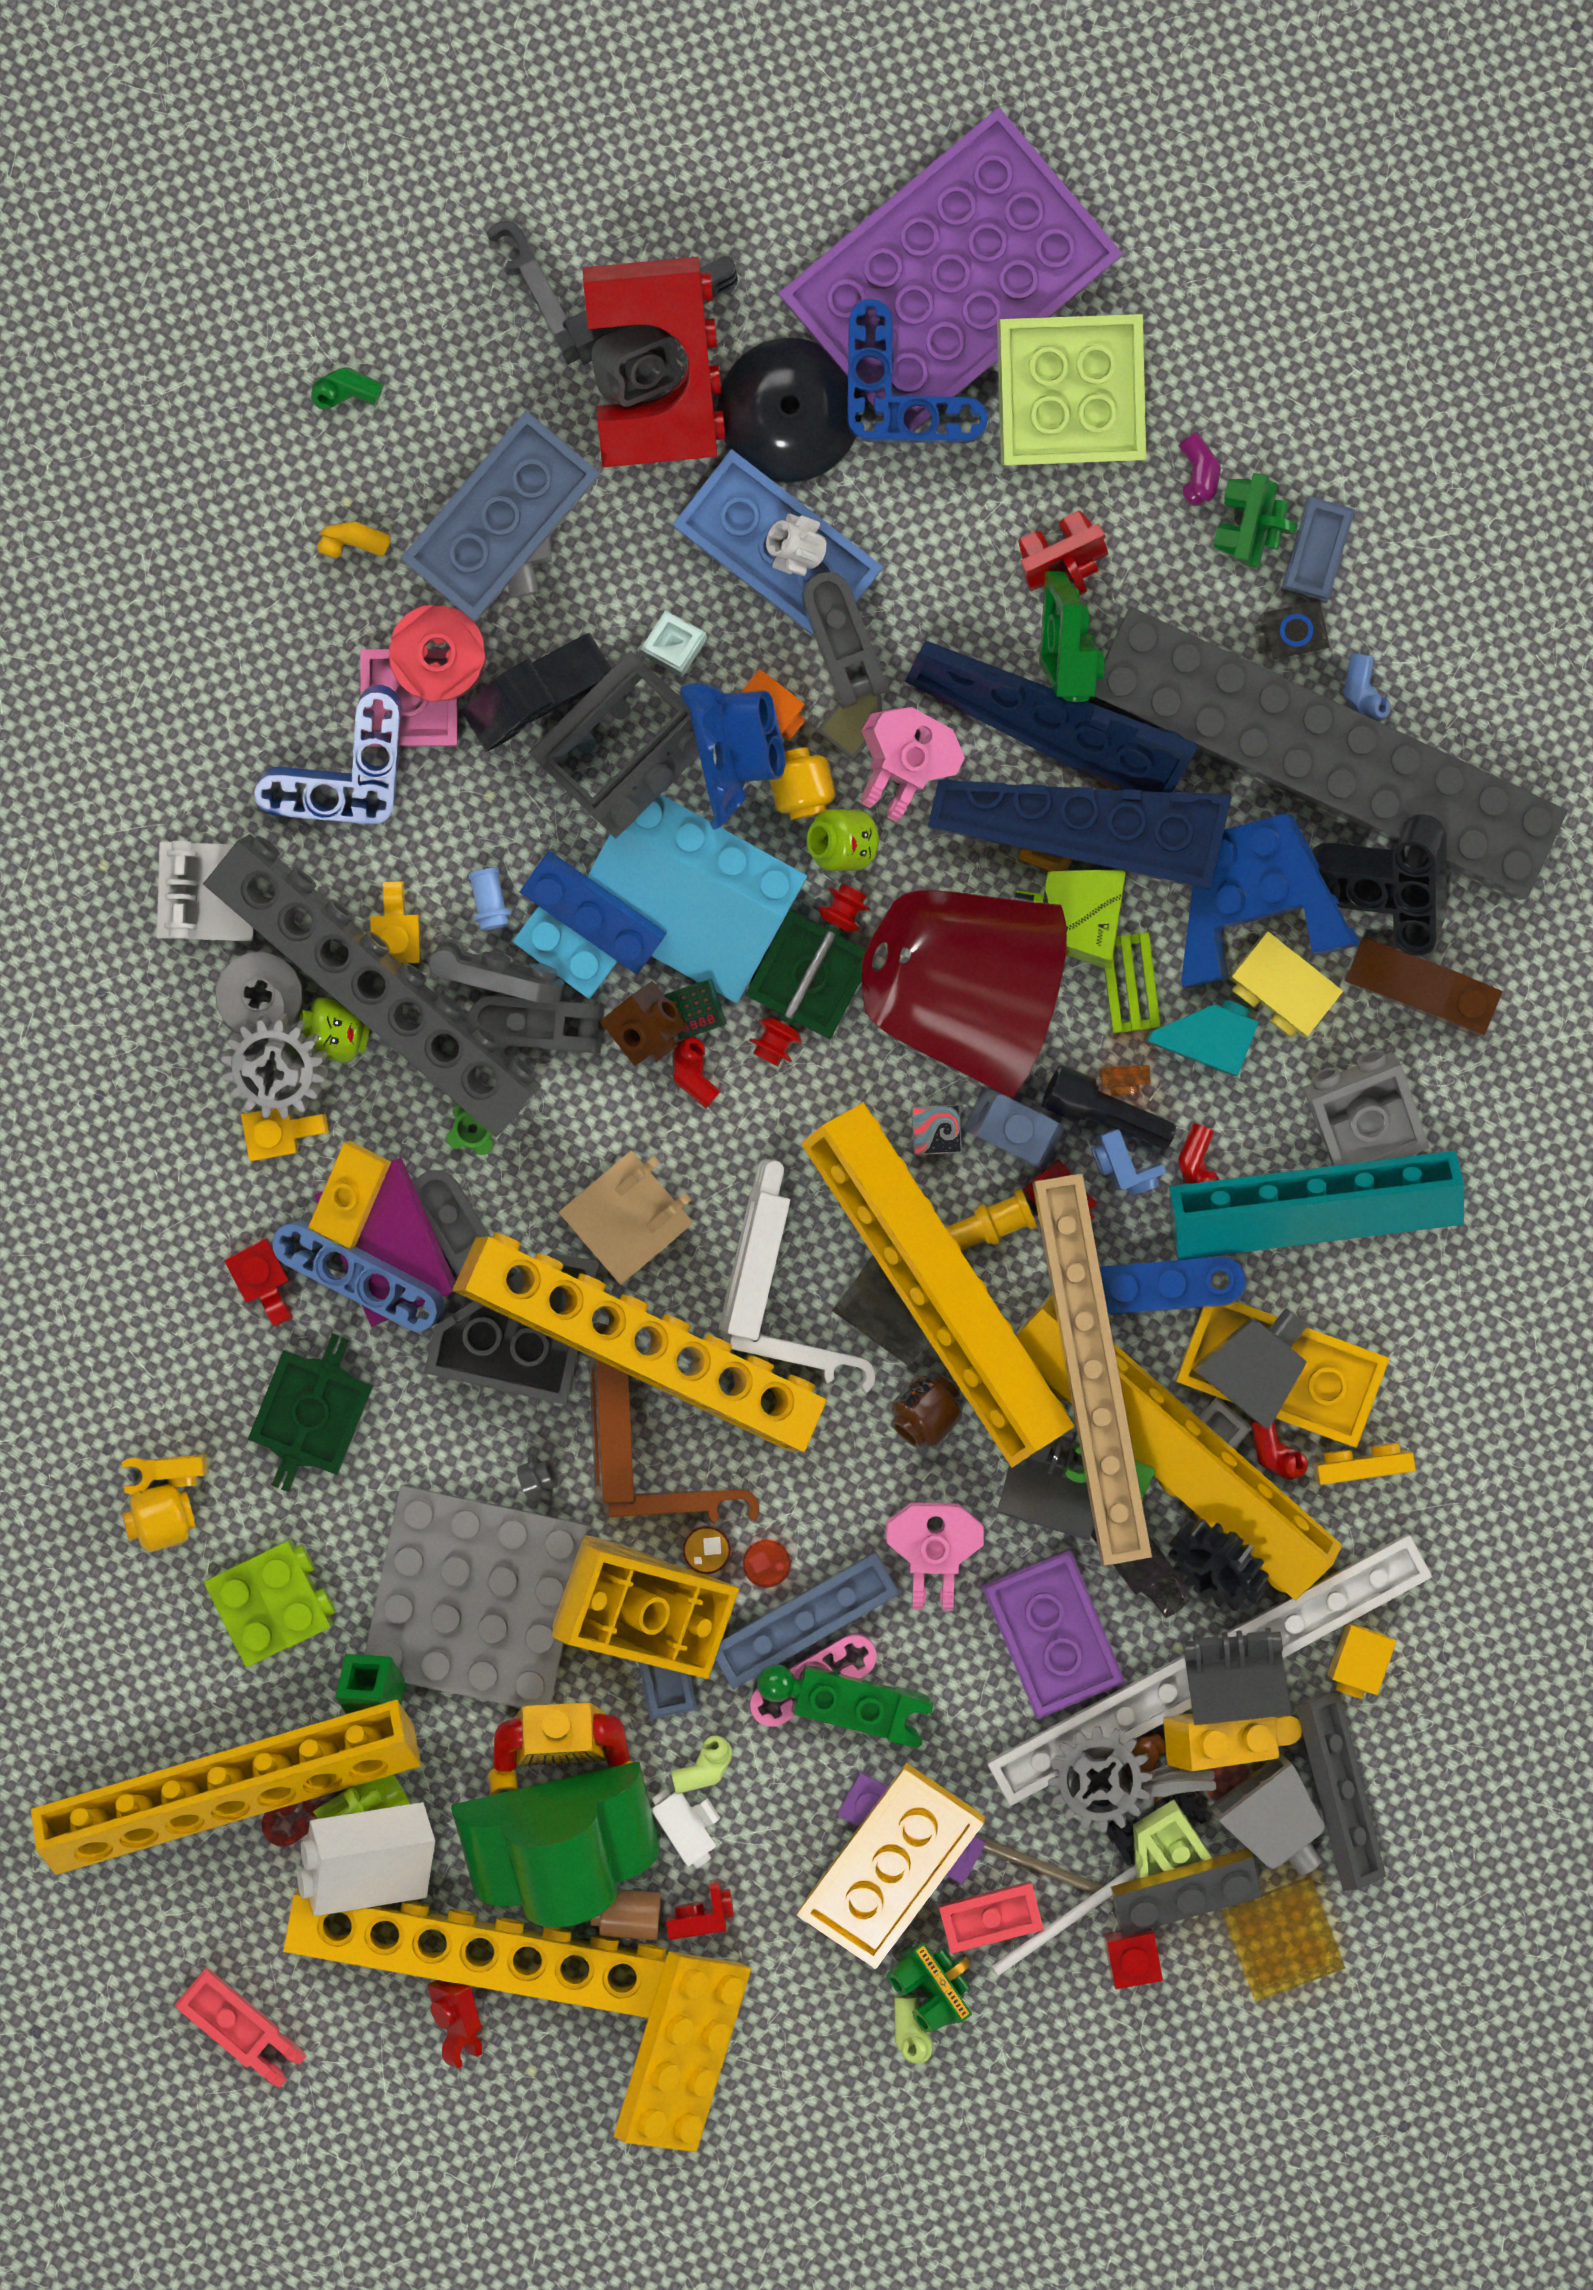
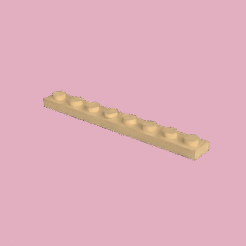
(1092, 1369)

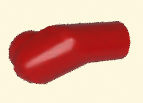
(688, 1071)

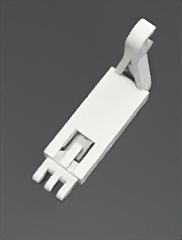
(752, 1281)

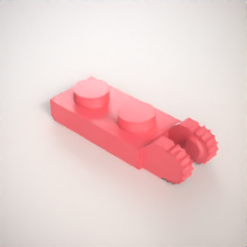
(236, 2025)

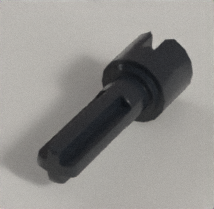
(1078, 1097)

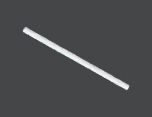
(1061, 1923)

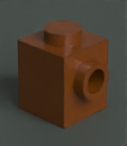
(645, 1025)

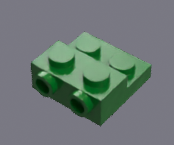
(1066, 647)

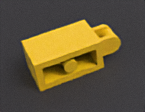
(1226, 1743)

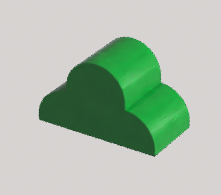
(559, 1844)

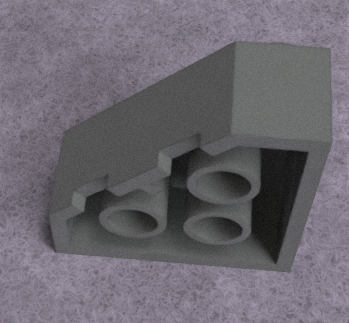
(504, 1354)

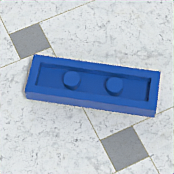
(592, 912)

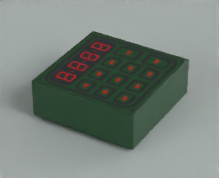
(698, 1008)

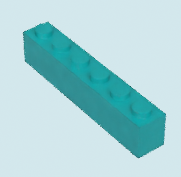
(1317, 1205)

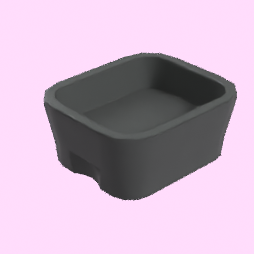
(635, 363)

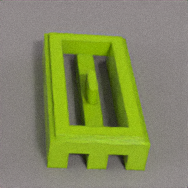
(1149, 982)

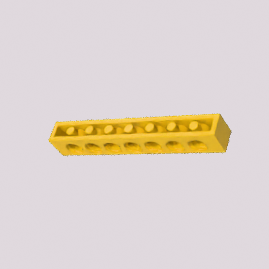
(485, 1282)
(225, 1787)
(310, 1937)

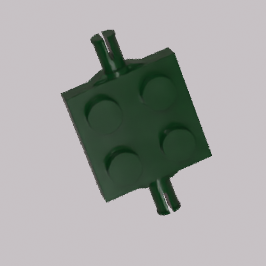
(310, 1412)

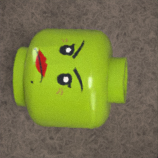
(843, 840)
(338, 1030)

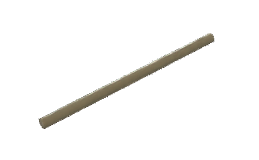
(1042, 1867)

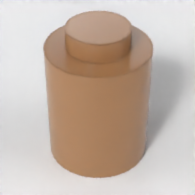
(631, 1916)

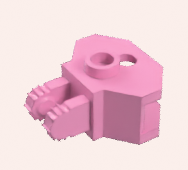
(903, 759)
(934, 1550)

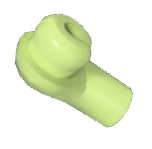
(708, 1768)
(909, 2037)

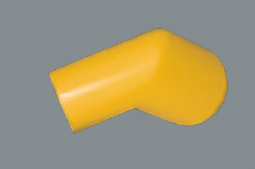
(352, 534)

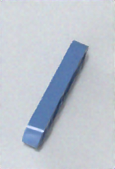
(356, 1281)

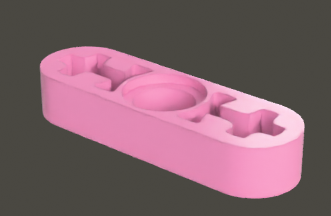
(838, 1650)

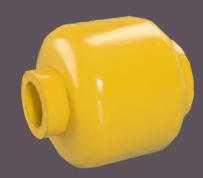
(804, 785)
(159, 1518)

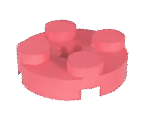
(409, 649)

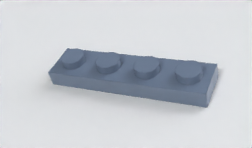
(805, 1619)

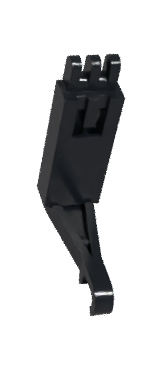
(572, 334)

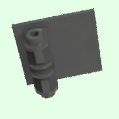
(1045, 1496)
(1236, 1677)

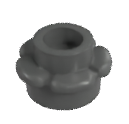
(537, 1479)

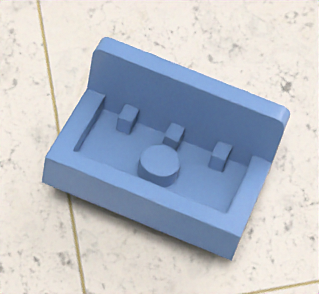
(1113, 1159)

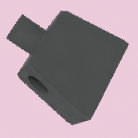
(1257, 1366)

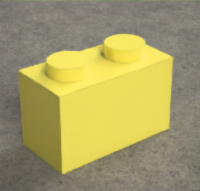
(1284, 986)

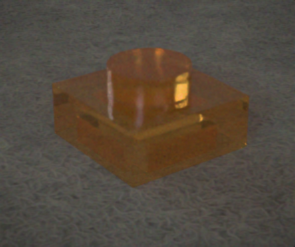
(1124, 1079)

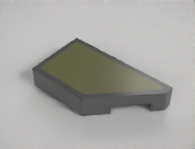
(844, 725)

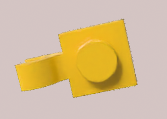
(395, 928)
(278, 1136)
(179, 1470)

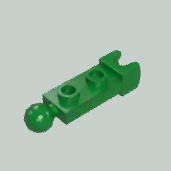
(847, 1701)

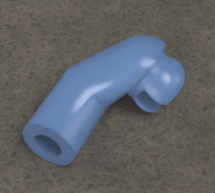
(1359, 691)

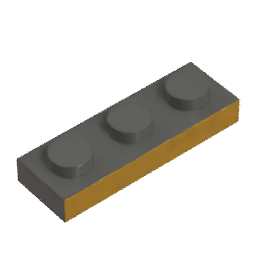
(1186, 1891)

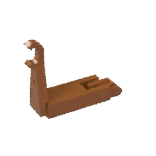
(614, 1457)

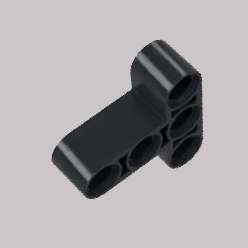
(534, 690)
(1395, 882)

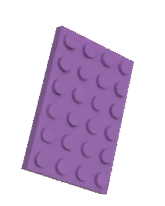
(949, 255)

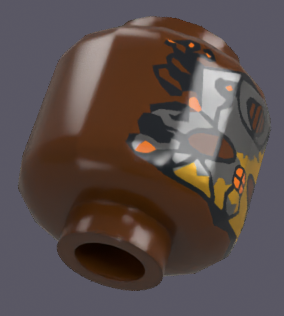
(926, 1411)

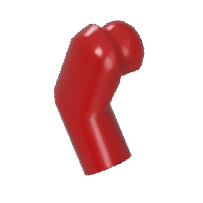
(1192, 1156)
(1277, 1456)

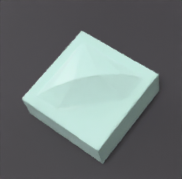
(673, 643)

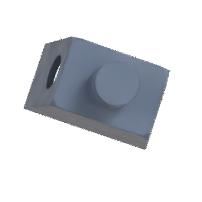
(1014, 1128)

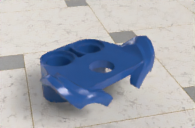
(745, 740)

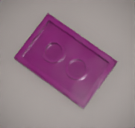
(402, 1237)

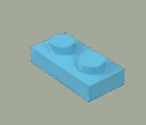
(560, 947)

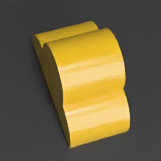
(643, 1608)

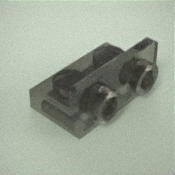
(880, 1314)

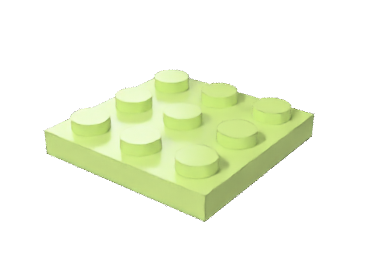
(1071, 389)

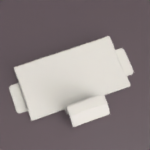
(686, 1826)

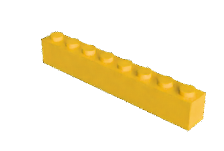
(937, 1284)
(1199, 1465)

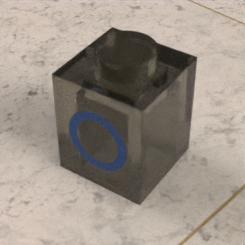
(1291, 632)

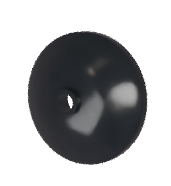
(779, 443)

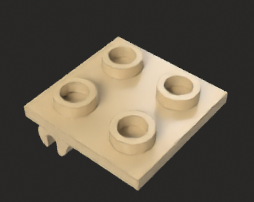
(627, 1216)

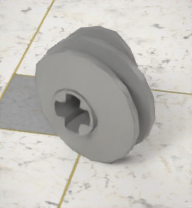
(249, 972)

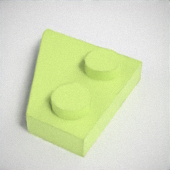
(1166, 1842)

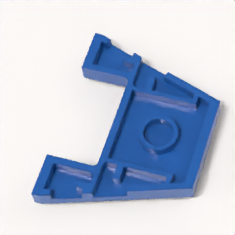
(1260, 874)

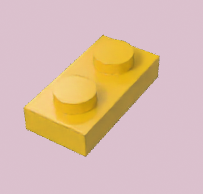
(1384, 1461)

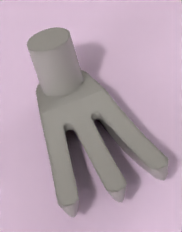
(1172, 1781)

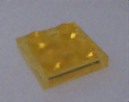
(1283, 1939)

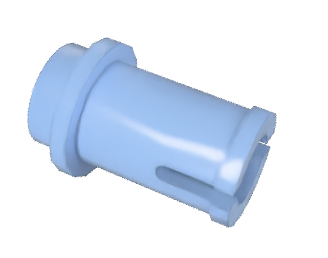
(489, 899)

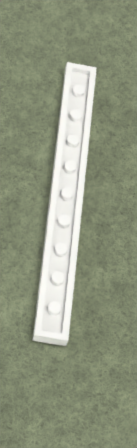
(1166, 1690)

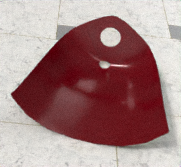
(974, 984)

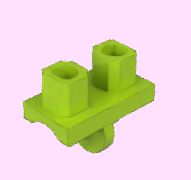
(365, 1797)

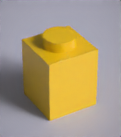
(1360, 1660)

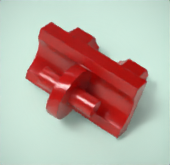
(1072, 555)

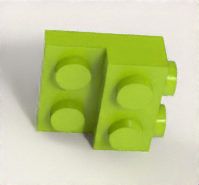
(271, 1602)

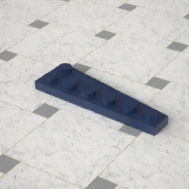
(1078, 734)
(1128, 830)

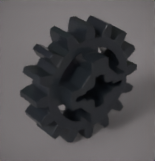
(1218, 1565)

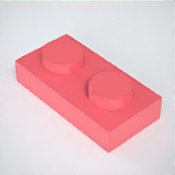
(991, 1917)

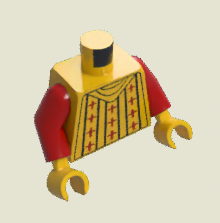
(555, 1737)

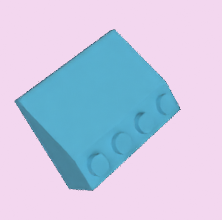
(701, 888)

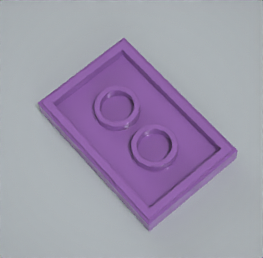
(1053, 1633)

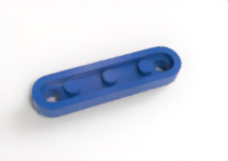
(1170, 1285)

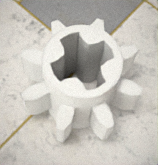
(796, 544)

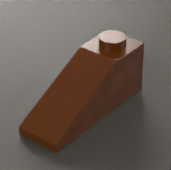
(1424, 987)

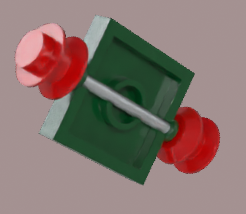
(809, 974)

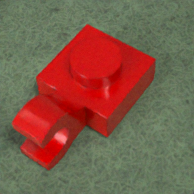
(259, 1276)
(456, 2012)

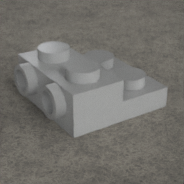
(1366, 1111)

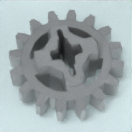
(255, 1072)
(1117, 1795)

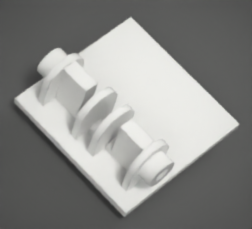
(185, 904)

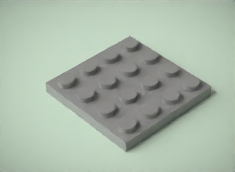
(473, 1596)

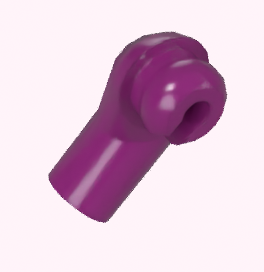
(1204, 473)

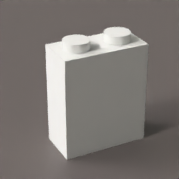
(367, 1859)

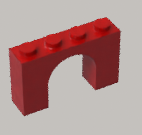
(670, 298)

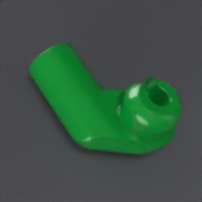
(342, 385)

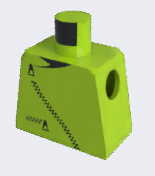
(1090, 909)

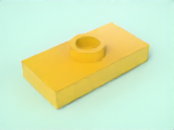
(349, 1194)

